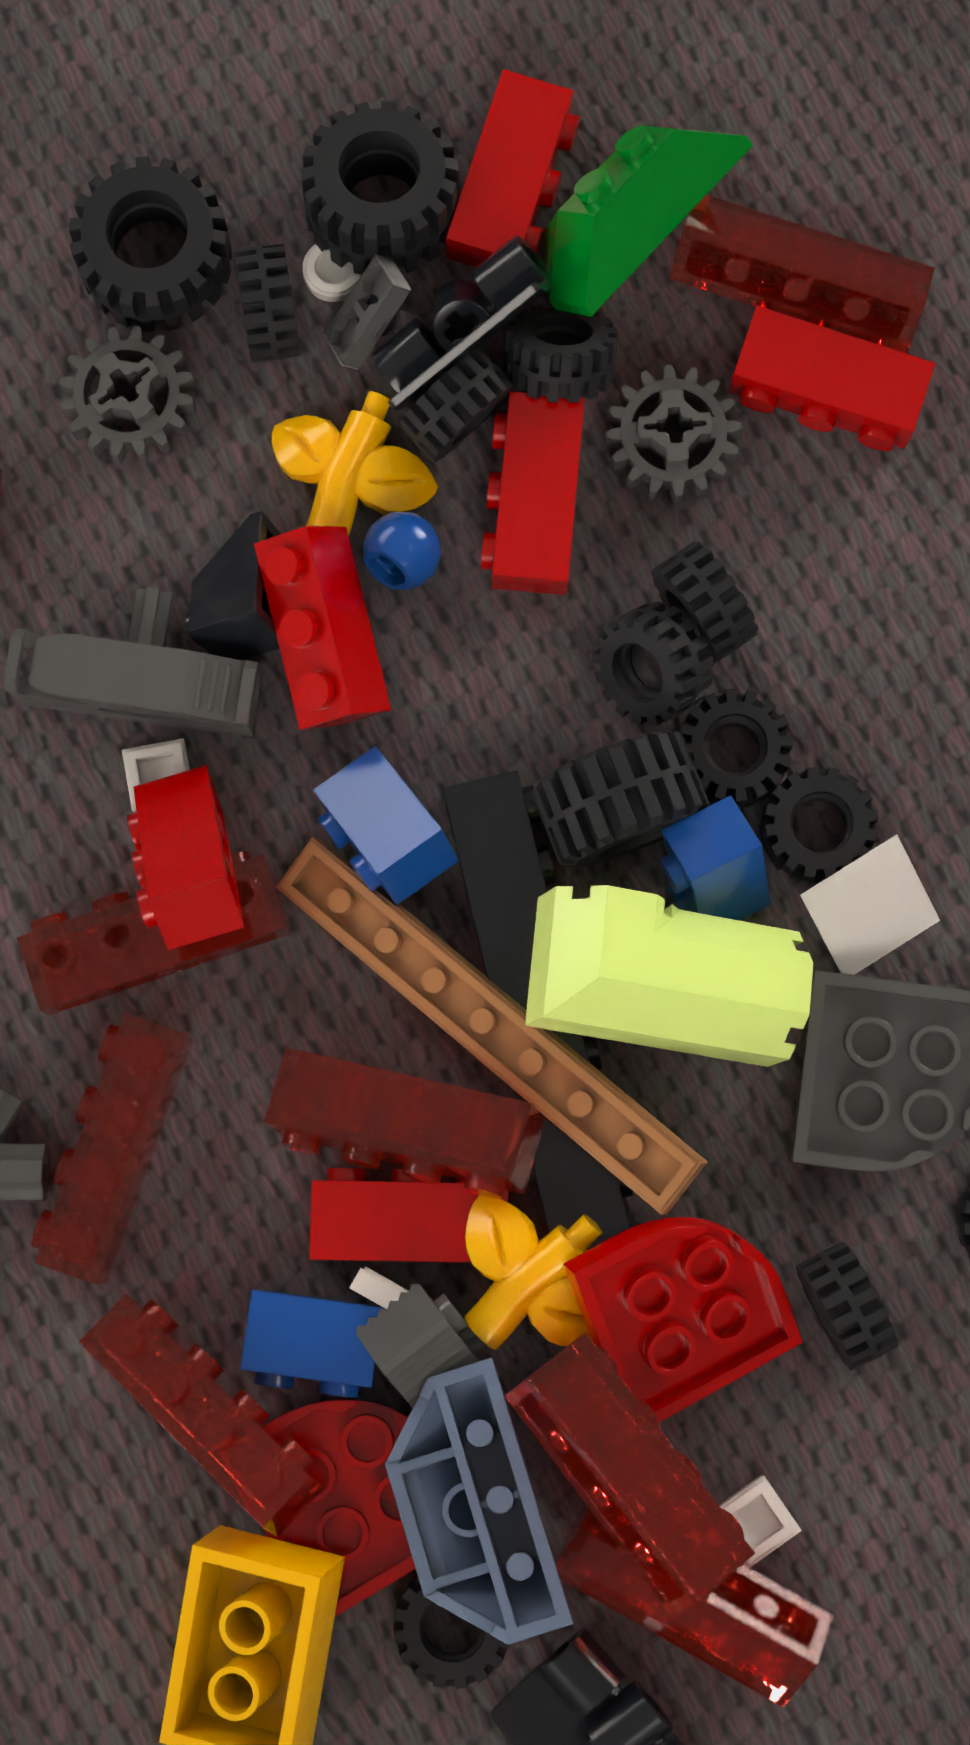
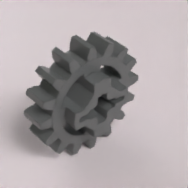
(108, 409)
(648, 434)

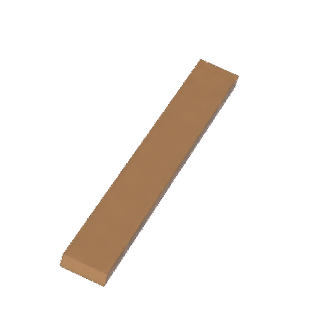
(493, 1027)

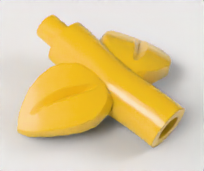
(352, 464)
(525, 1273)

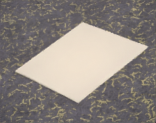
(870, 907)

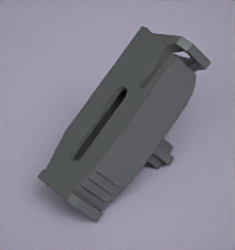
(137, 677)

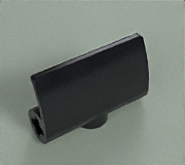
(419, 357)
(581, 1700)

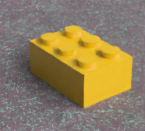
(251, 1642)

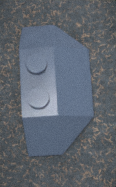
(475, 1509)

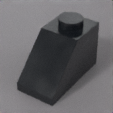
(229, 598)

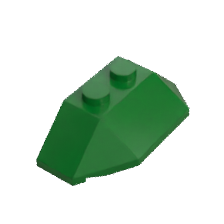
(630, 209)

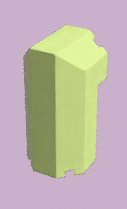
(666, 976)

